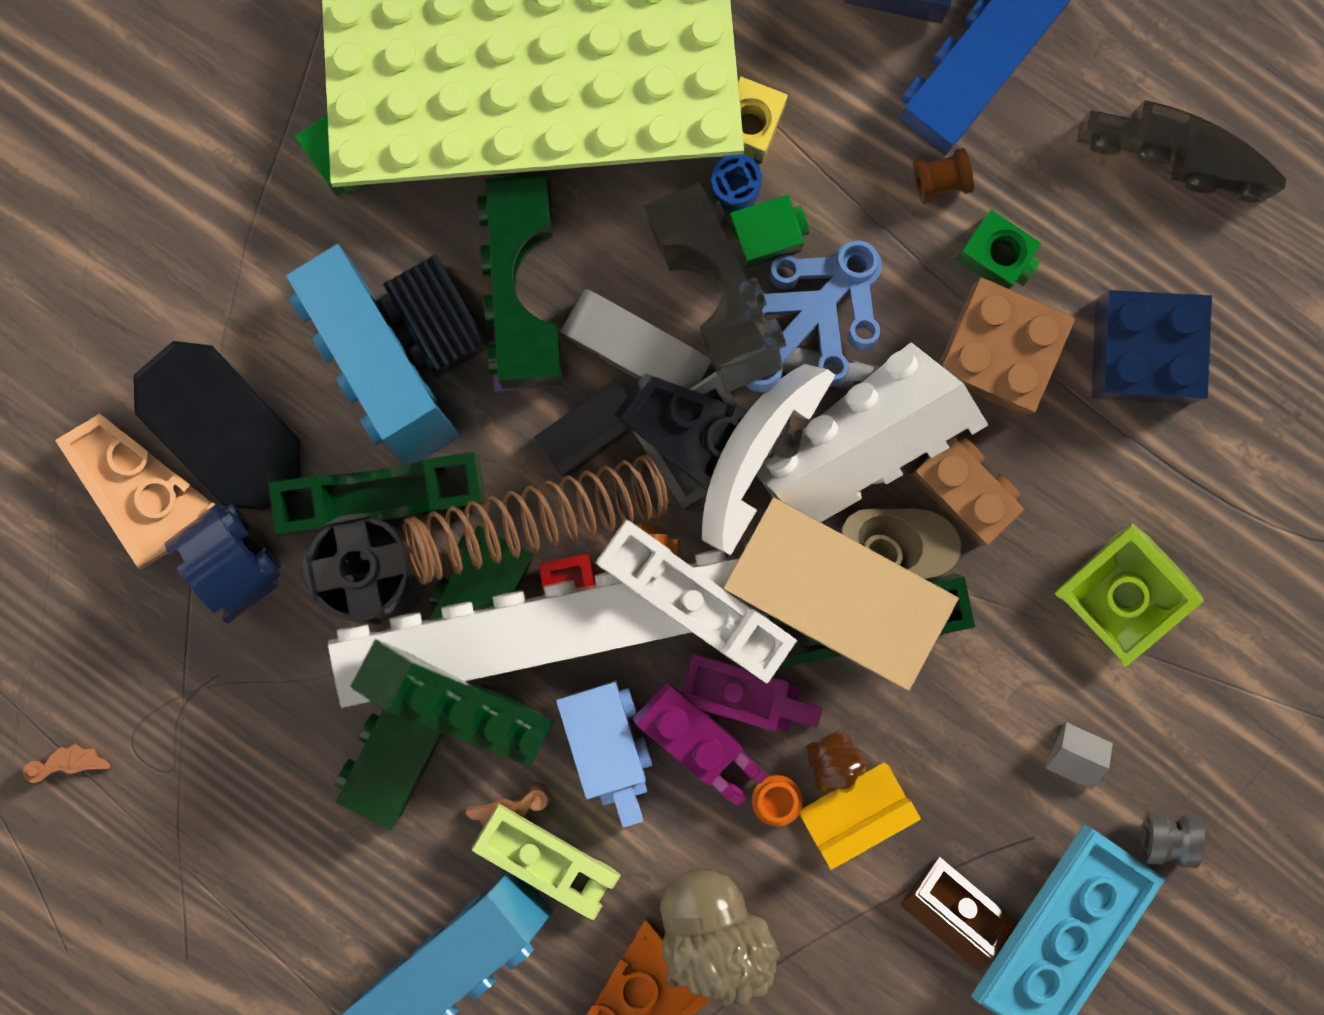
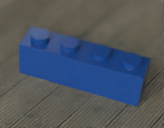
(975, 67)

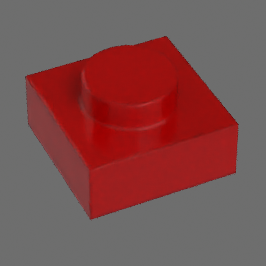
(566, 569)

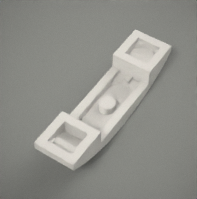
(724, 511)
(695, 601)

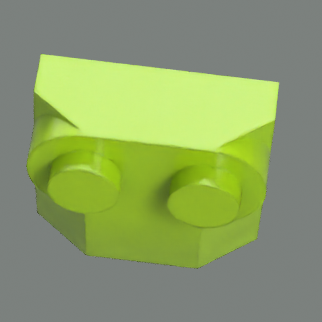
(1130, 594)

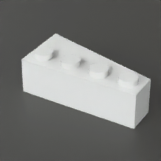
(871, 433)

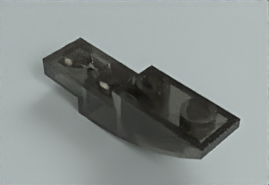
(1202, 151)

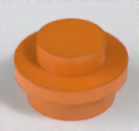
(777, 800)

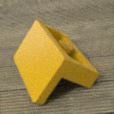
(860, 819)

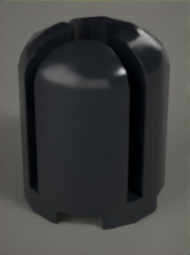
(349, 549)

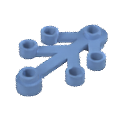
(820, 308)

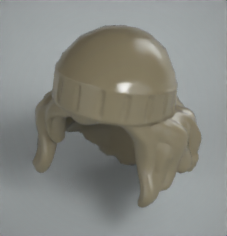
(714, 940)

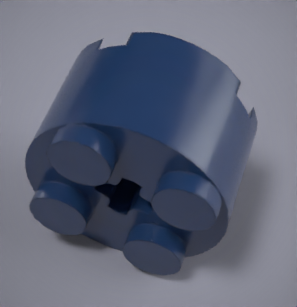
(224, 562)

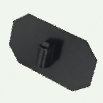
(215, 424)

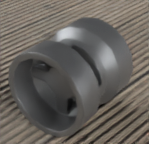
(1169, 840)

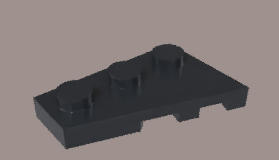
(681, 424)

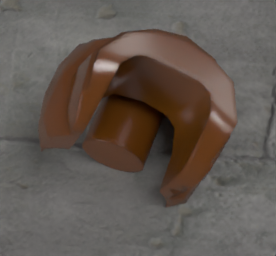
(835, 762)

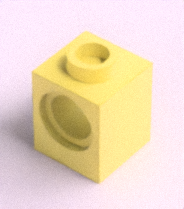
(766, 105)

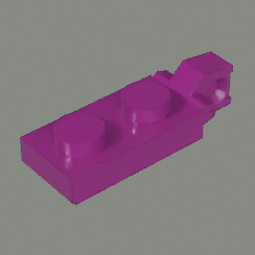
(744, 697)

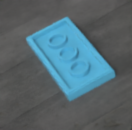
(1070, 930)

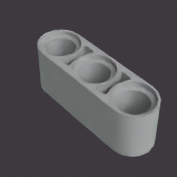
(632, 342)

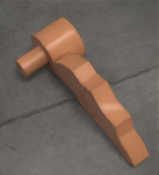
(67, 760)
(535, 799)

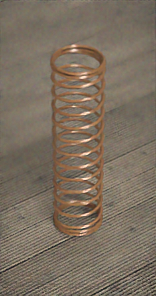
(429, 552)

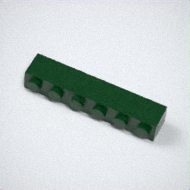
(397, 748)

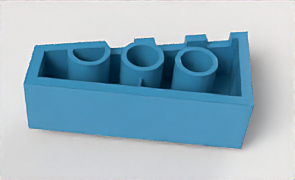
(370, 357)
(461, 957)

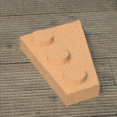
(131, 488)

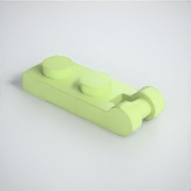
(544, 861)

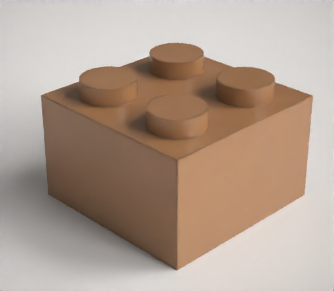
(1005, 346)

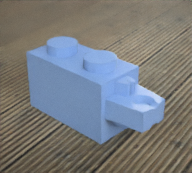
(604, 747)

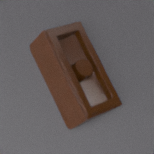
(959, 914)

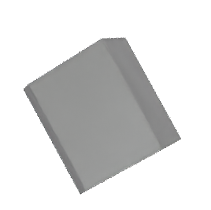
(1080, 756)

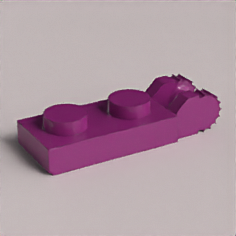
(696, 741)

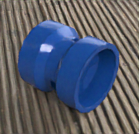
(733, 191)

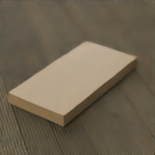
(841, 594)

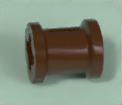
(943, 176)

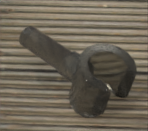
(786, 444)

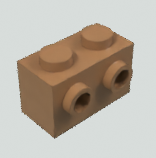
(968, 491)

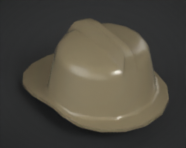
(908, 537)

